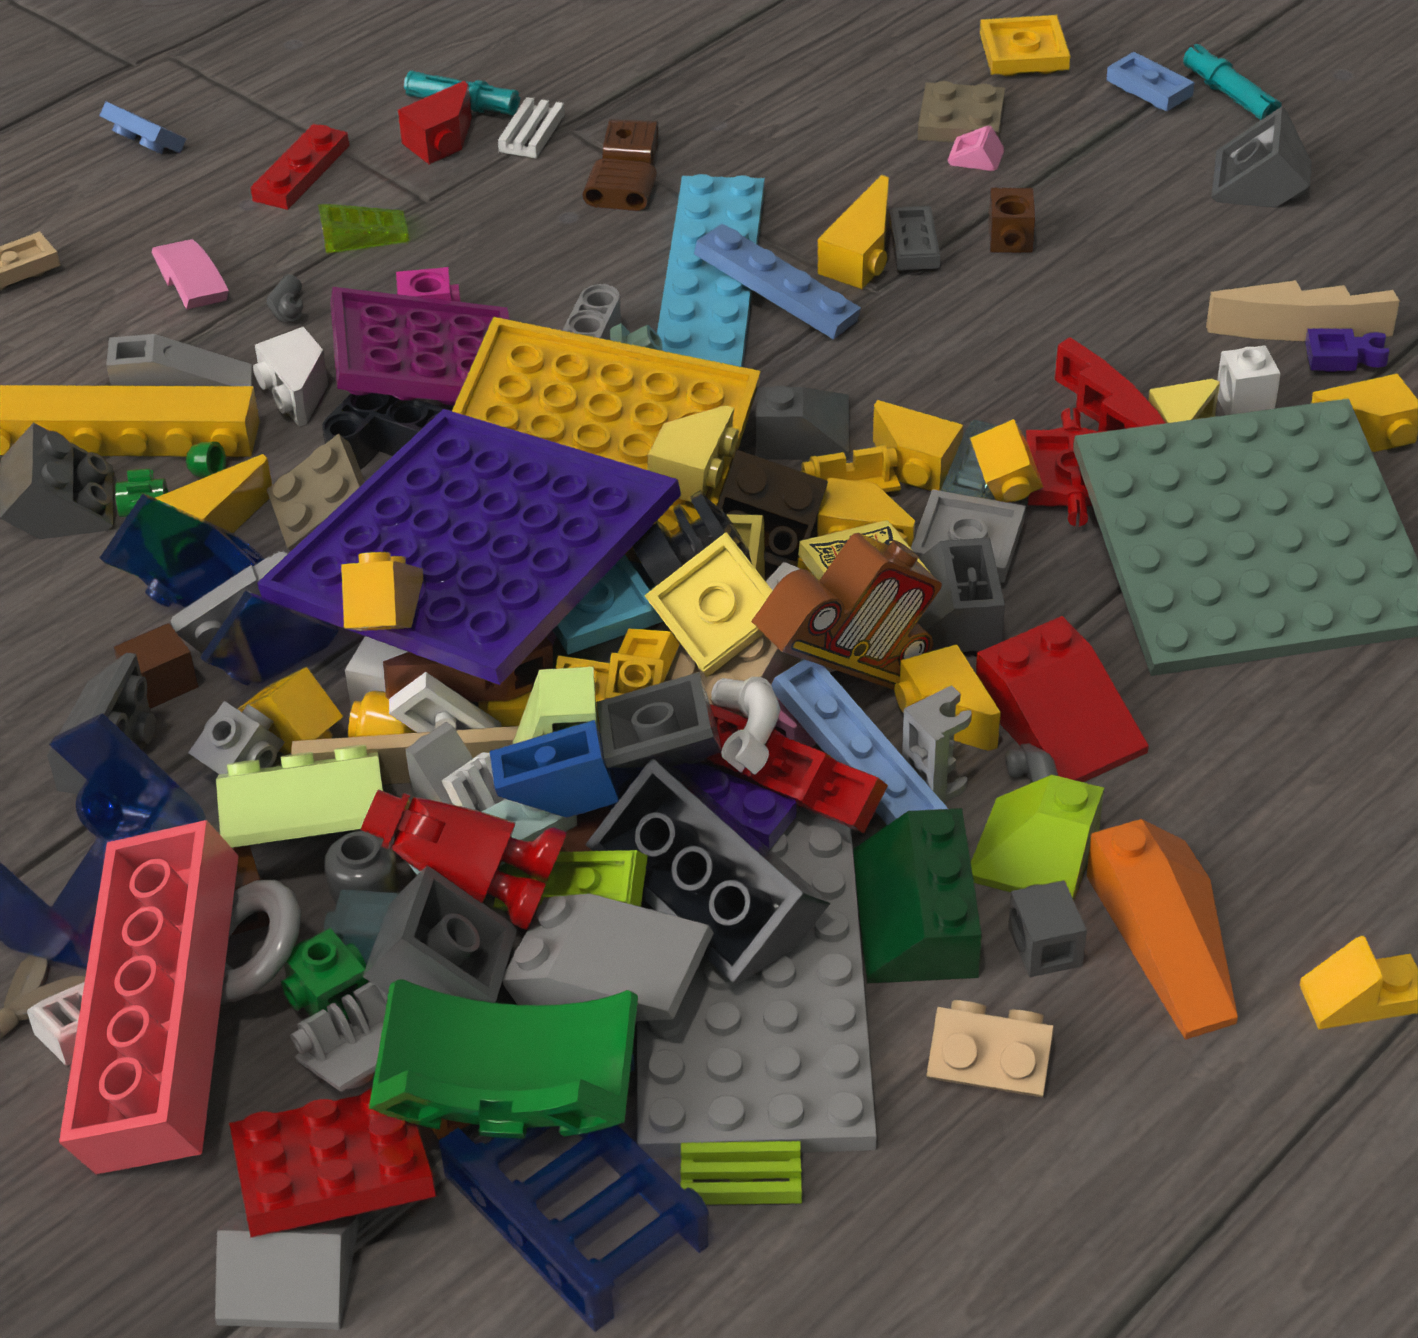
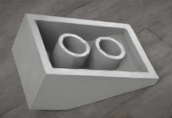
(600, 947)

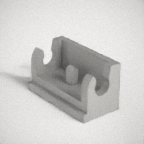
(930, 740)

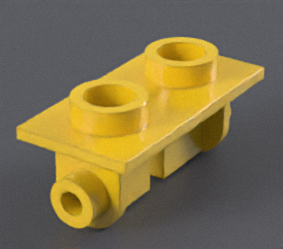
(868, 465)

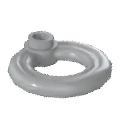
(284, 928)

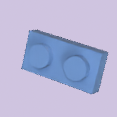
(1150, 81)
(152, 135)

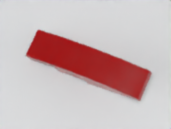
(1102, 389)
(806, 776)

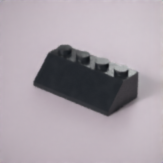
(710, 871)

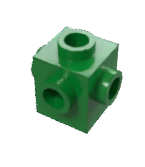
(322, 973)

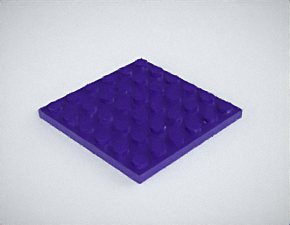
(502, 533)

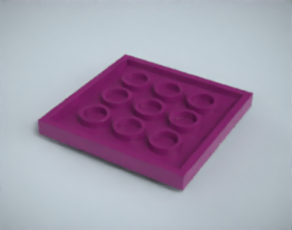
(406, 343)

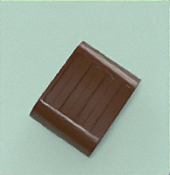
(631, 140)
(619, 184)

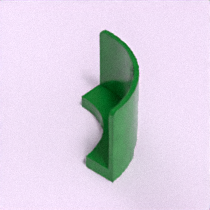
(504, 1062)

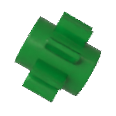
(138, 482)

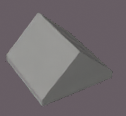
(285, 1275)

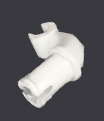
(758, 703)

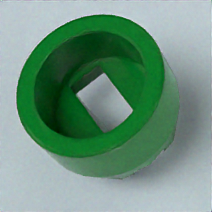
(206, 459)

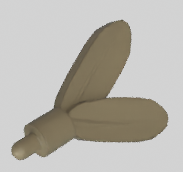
(29, 989)

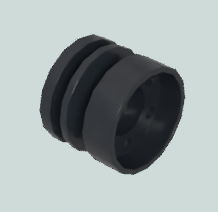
(665, 553)

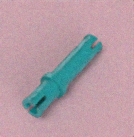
(1221, 76)
(481, 94)

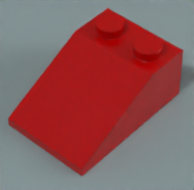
(1060, 700)

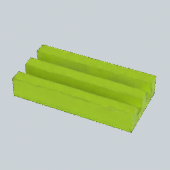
(741, 1164)

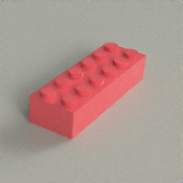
(151, 1000)

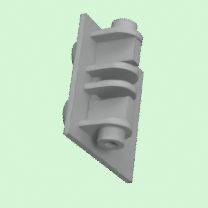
(342, 1051)

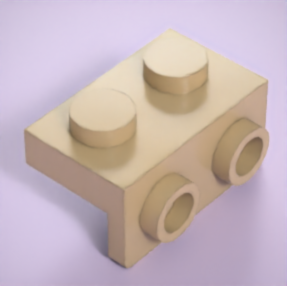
(990, 1049)

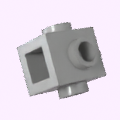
(236, 737)

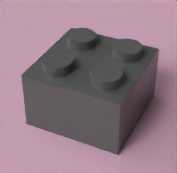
(441, 941)

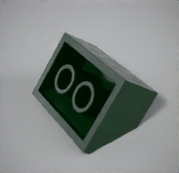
(918, 900)

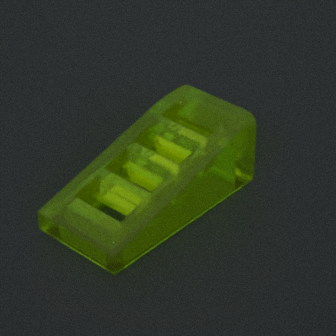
(360, 227)

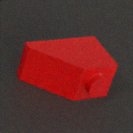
(437, 123)

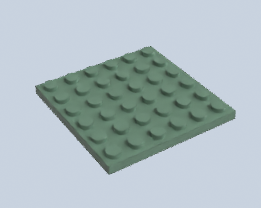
(1251, 535)

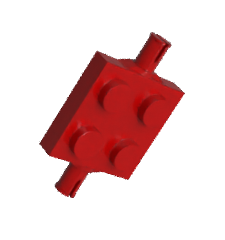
(1059, 467)

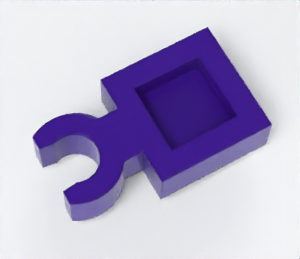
(1341, 351)

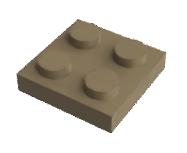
(958, 109)
(314, 489)

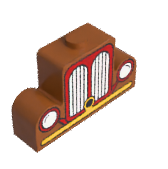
(857, 614)

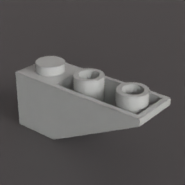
(167, 362)

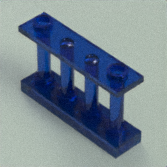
(550, 1244)

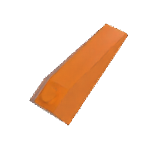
(1167, 919)

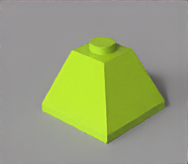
(1039, 835)

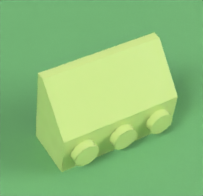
(297, 797)

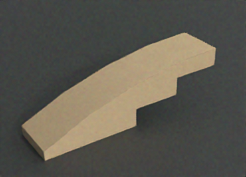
(1286, 311)

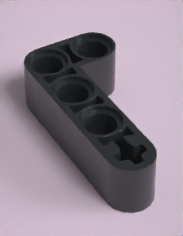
(377, 423)

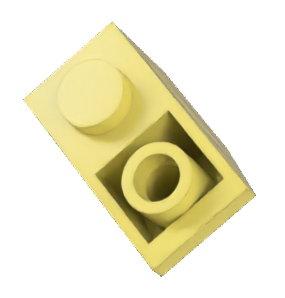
(695, 449)

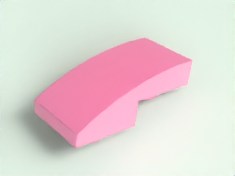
(191, 272)

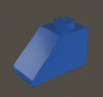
(556, 772)

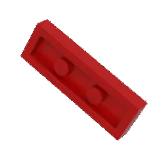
(300, 166)

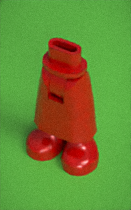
(466, 849)

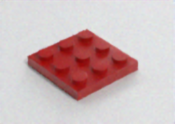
(326, 1163)

